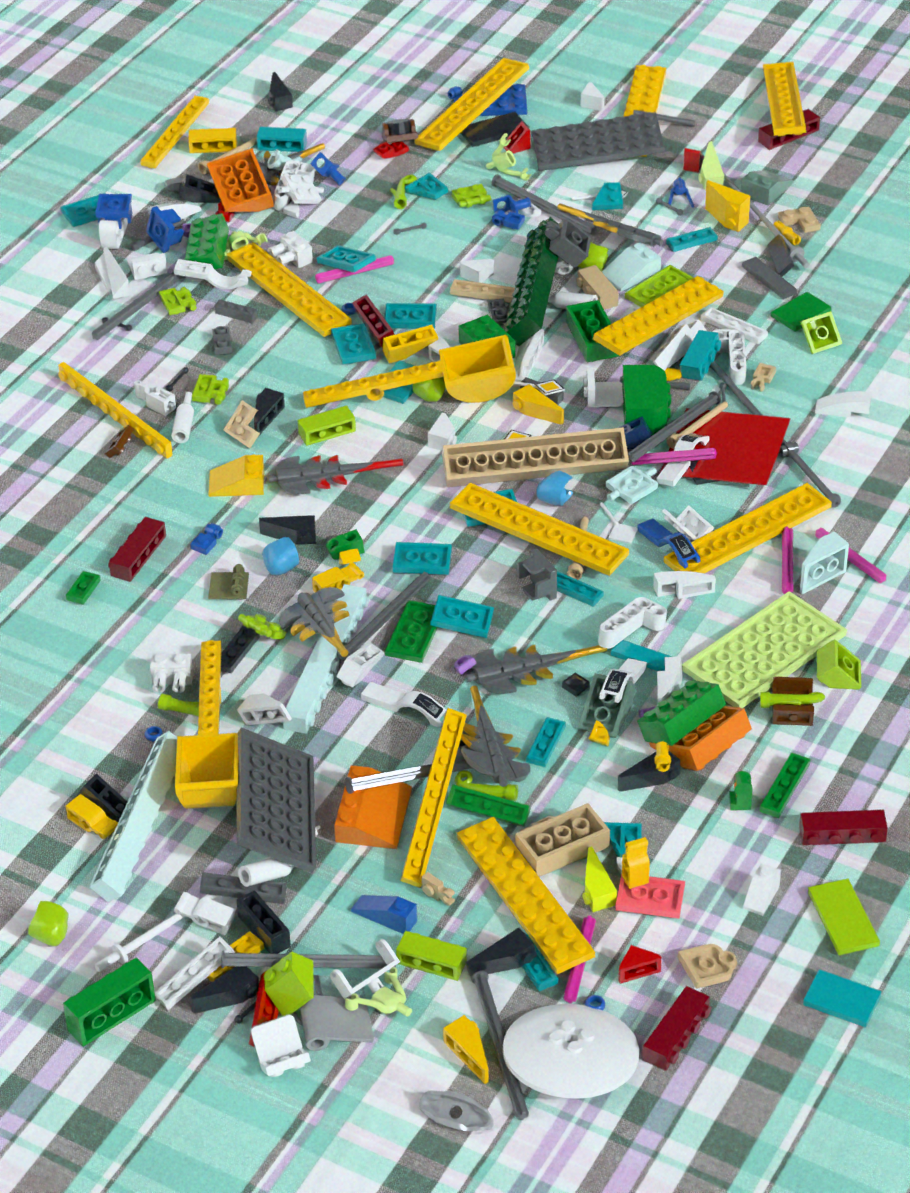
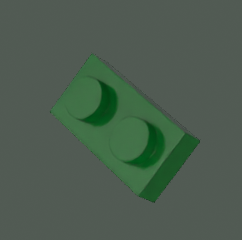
(83, 587)

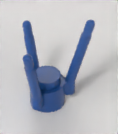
(679, 188)

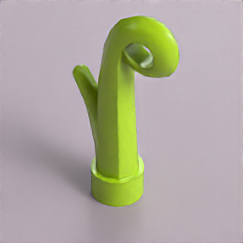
(400, 199)
(768, 699)
(167, 703)
(508, 792)

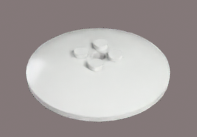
(593, 1064)

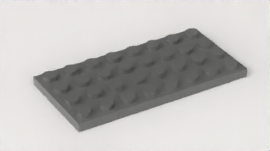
(597, 141)
(276, 800)

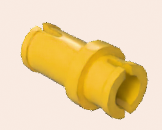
(662, 757)

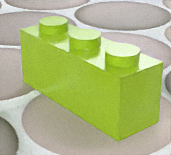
(326, 425)
(431, 955)

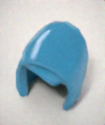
(552, 489)
(280, 556)

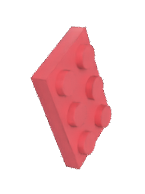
(656, 898)

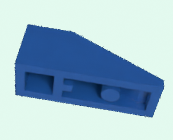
(388, 911)

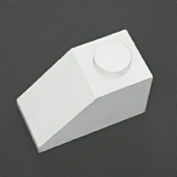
(442, 433)
(762, 889)

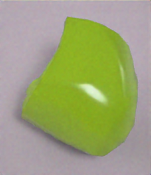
(596, 256)
(430, 390)
(49, 923)

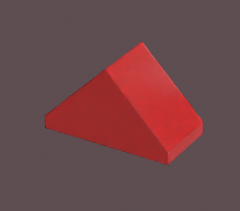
(519, 139)
(692, 160)
(638, 964)

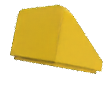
(349, 556)

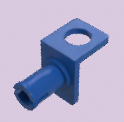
(328, 169)
(511, 204)

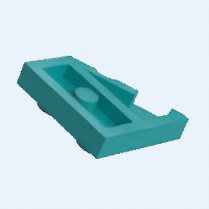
(427, 186)
(609, 197)
(622, 833)

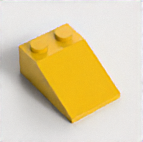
(727, 205)
(238, 477)

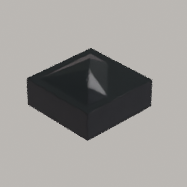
(575, 684)

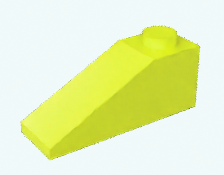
(598, 886)

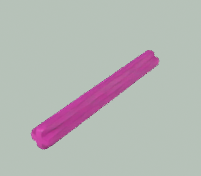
(339, 273)
(676, 456)
(787, 560)
(858, 561)
(577, 972)

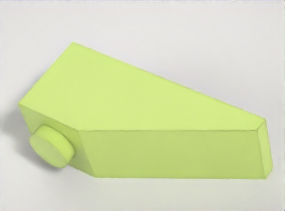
(711, 167)

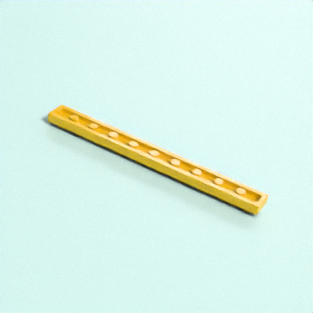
(115, 410)
(433, 798)

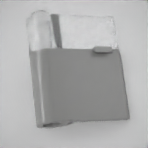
(328, 1019)

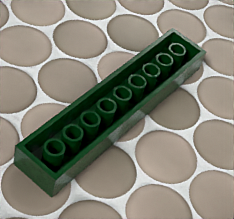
(532, 286)

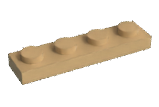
(481, 290)

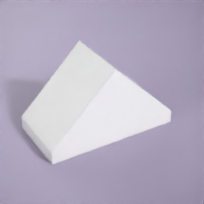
(592, 98)
(477, 270)

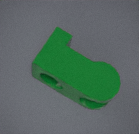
(345, 542)
(742, 796)

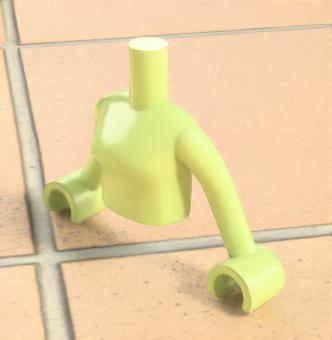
(506, 159)
(240, 239)
(384, 999)

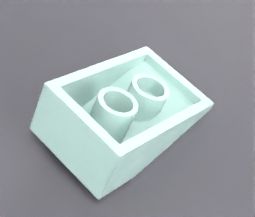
(633, 266)
(824, 562)

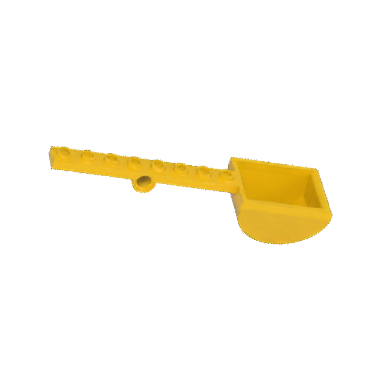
(470, 373)
(209, 760)

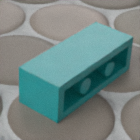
(281, 139)
(700, 355)

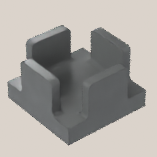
(542, 575)

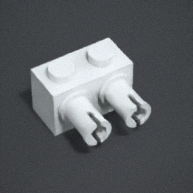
(292, 249)
(171, 669)

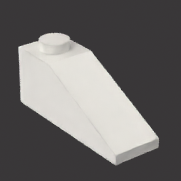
(359, 664)
(262, 710)

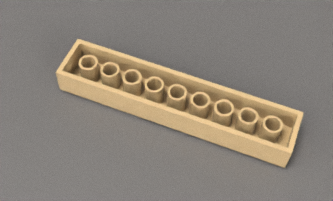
(534, 457)

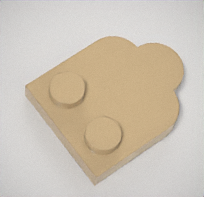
(707, 964)

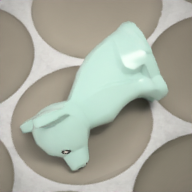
(278, 161)

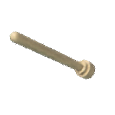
(202, 166)
(673, 439)
(575, 569)

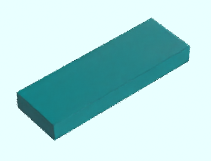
(691, 239)
(578, 589)
(654, 659)
(545, 742)
(540, 972)

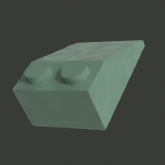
(764, 186)
(606, 710)

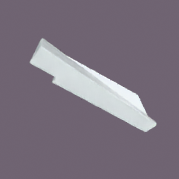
(112, 275)
(676, 345)
(528, 354)

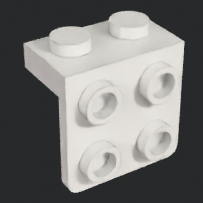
(147, 265)
(602, 393)
(689, 523)
(279, 1046)

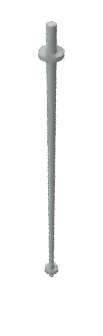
(795, 252)

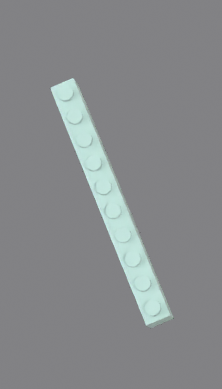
(323, 664)
(136, 819)

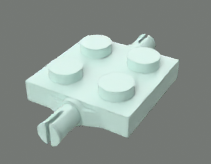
(632, 484)

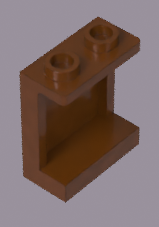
(792, 714)

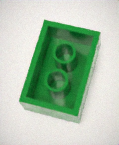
(481, 329)

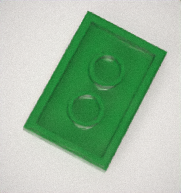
(800, 309)

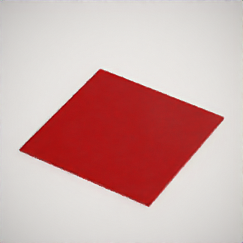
(744, 447)

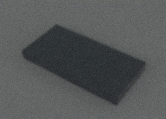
(491, 129)

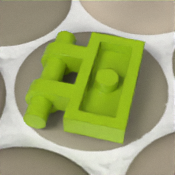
(470, 195)
(176, 301)
(205, 388)
(262, 626)

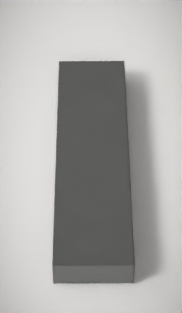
(769, 278)
(232, 887)

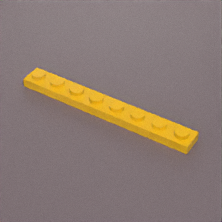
(174, 132)

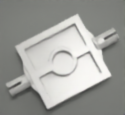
(300, 189)

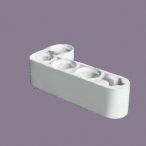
(291, 167)
(111, 234)
(734, 344)
(631, 617)

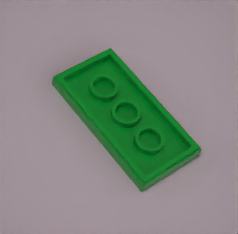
(412, 633)

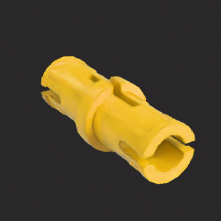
(787, 232)

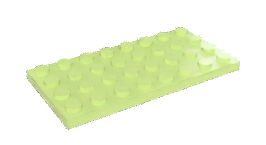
(764, 647)

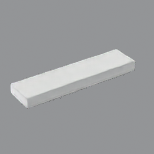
(727, 321)
(192, 974)

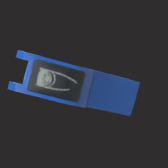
(661, 536)

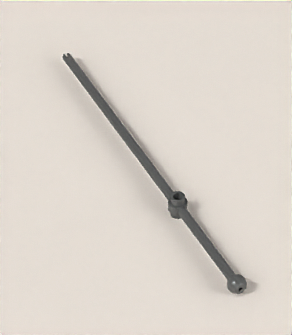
(787, 448)

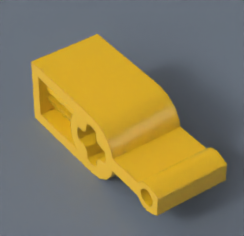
(337, 577)
(90, 817)
(636, 863)

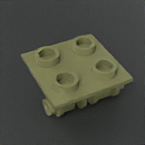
(229, 584)

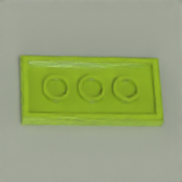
(657, 285)
(843, 916)

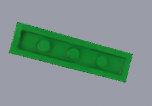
(785, 785)
(488, 805)

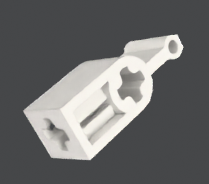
(155, 397)
(206, 912)

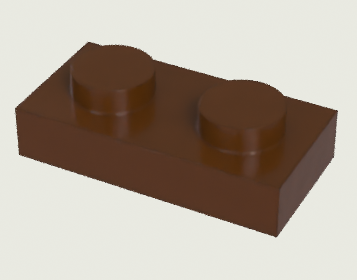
(119, 441)

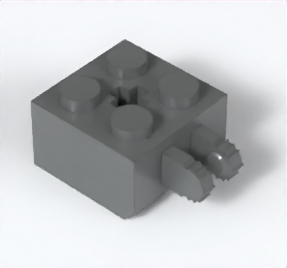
(568, 241)

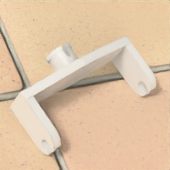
(373, 981)

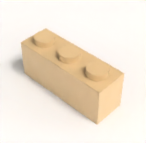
(595, 283)

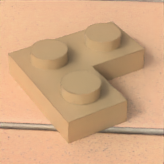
(801, 216)
(239, 422)

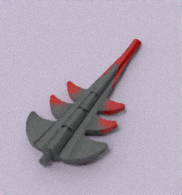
(293, 476)

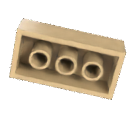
(563, 839)

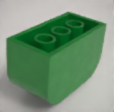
(646, 395)

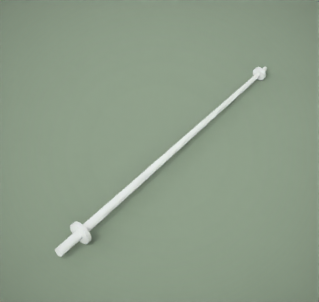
(120, 953)

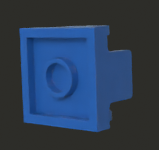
(114, 207)
(161, 228)

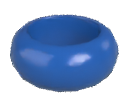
(345, 308)
(152, 729)
(595, 998)

